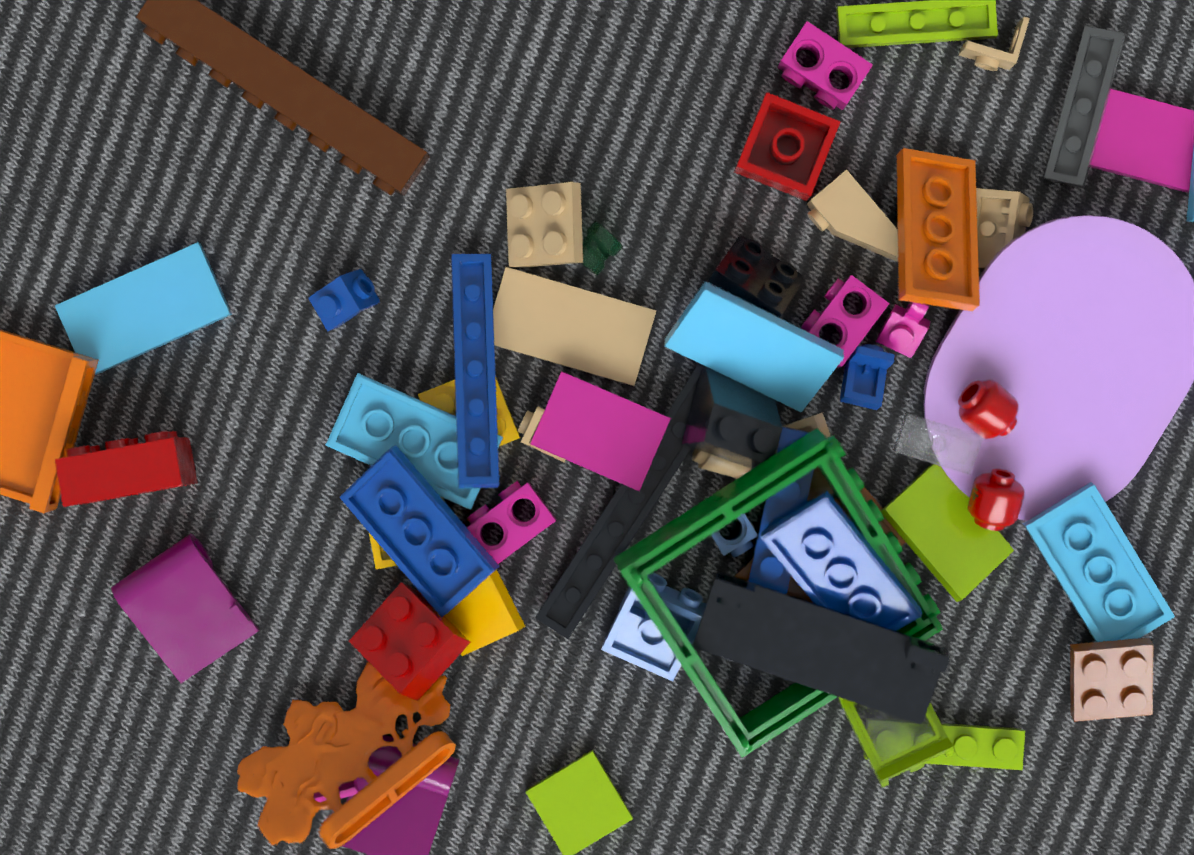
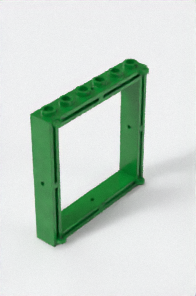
(724, 507)

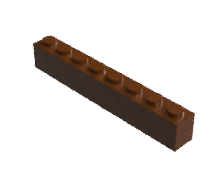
(287, 90)

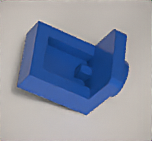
(344, 299)
(865, 376)

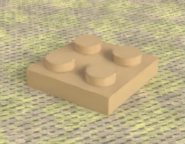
(544, 225)

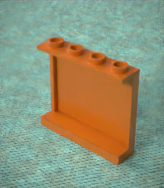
(40, 415)

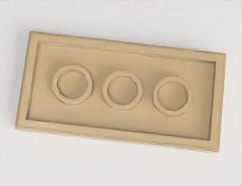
(571, 326)

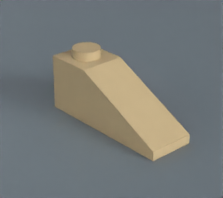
(854, 216)

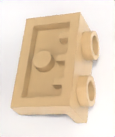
(1000, 219)

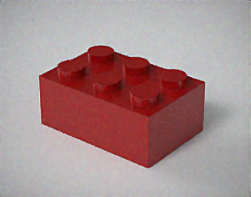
(125, 468)

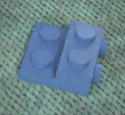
(638, 639)

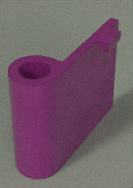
(184, 608)
(414, 819)

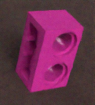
(830, 57)
(850, 327)
(515, 530)

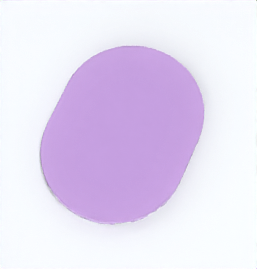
(1090, 340)

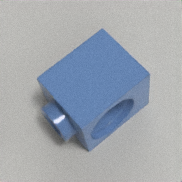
(738, 544)

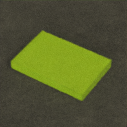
(943, 534)

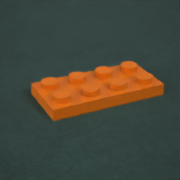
(937, 230)

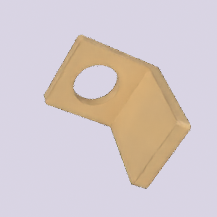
(991, 58)

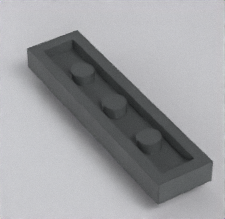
(1084, 107)

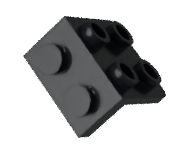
(757, 277)

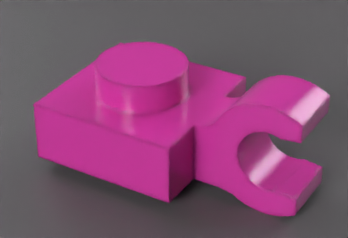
(905, 328)

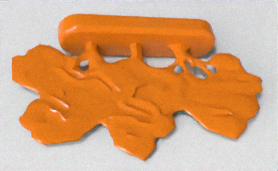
(333, 749)

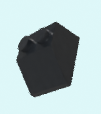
(732, 421)

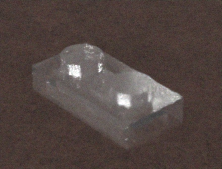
(938, 443)

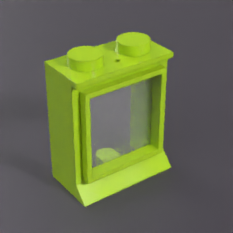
(896, 743)

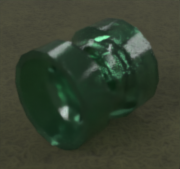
(598, 247)

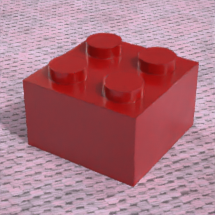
(787, 146)
(409, 642)

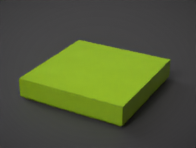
(579, 804)

